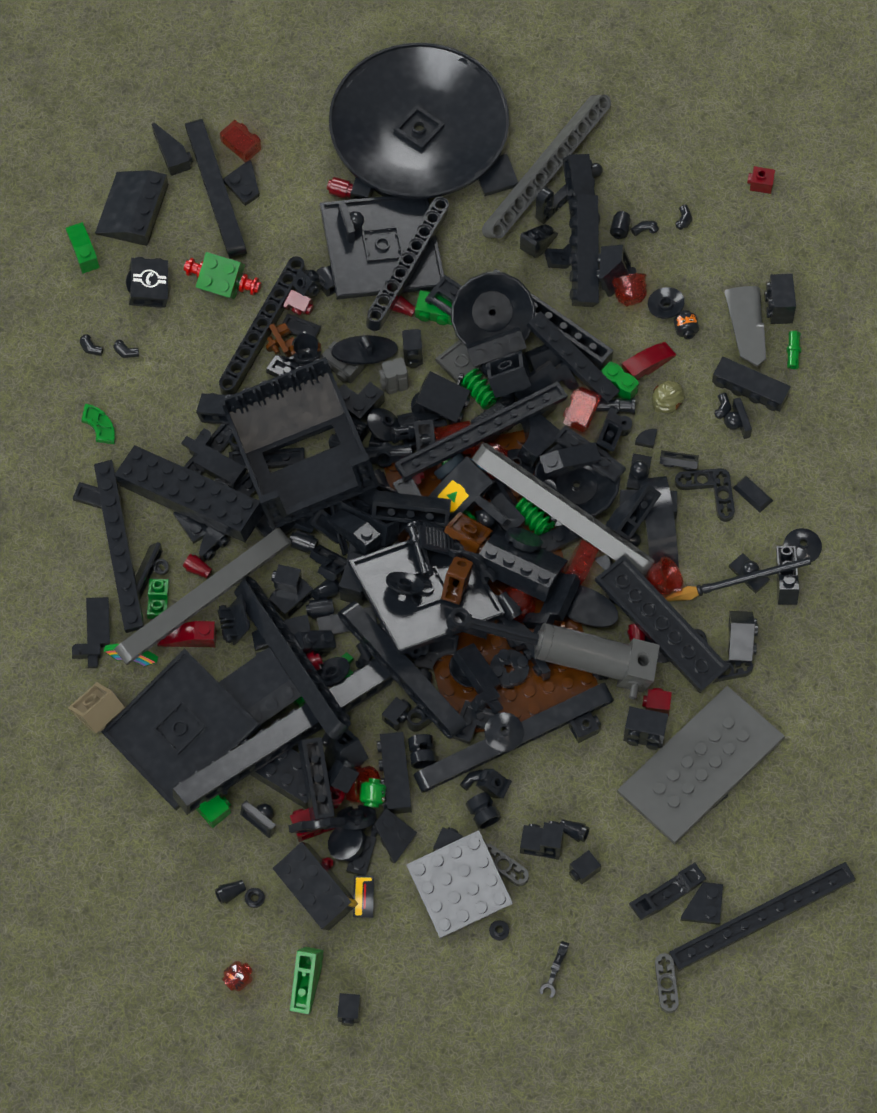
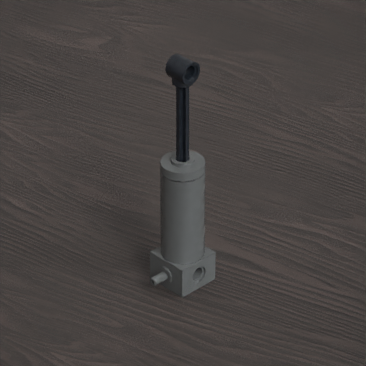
(628, 663)

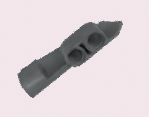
(746, 319)

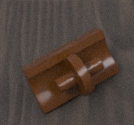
(279, 332)

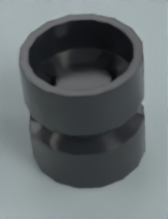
(422, 750)
(483, 810)

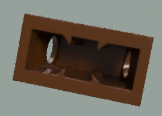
(458, 571)

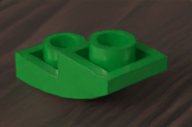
(157, 597)

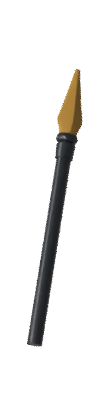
(691, 592)

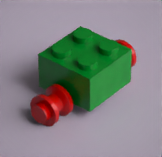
(221, 276)

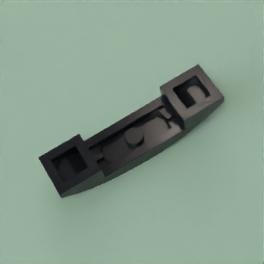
(668, 893)

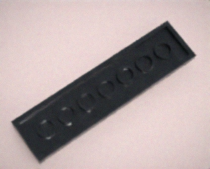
(662, 623)

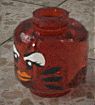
(237, 976)

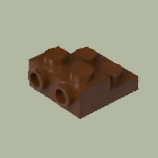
(469, 532)

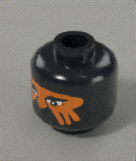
(686, 324)

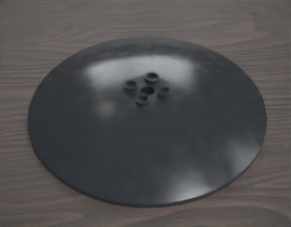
(424, 87)

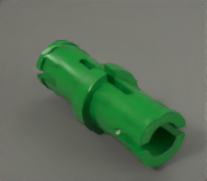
(793, 350)

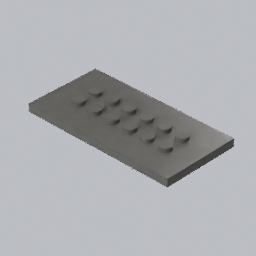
(700, 764)

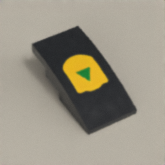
(463, 487)

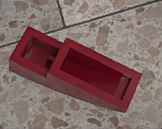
(648, 360)

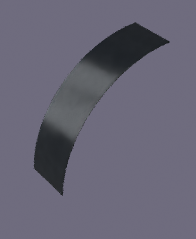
(661, 522)

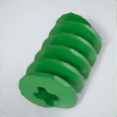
(479, 389)
(533, 518)

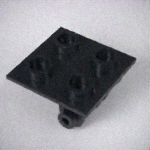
(234, 620)

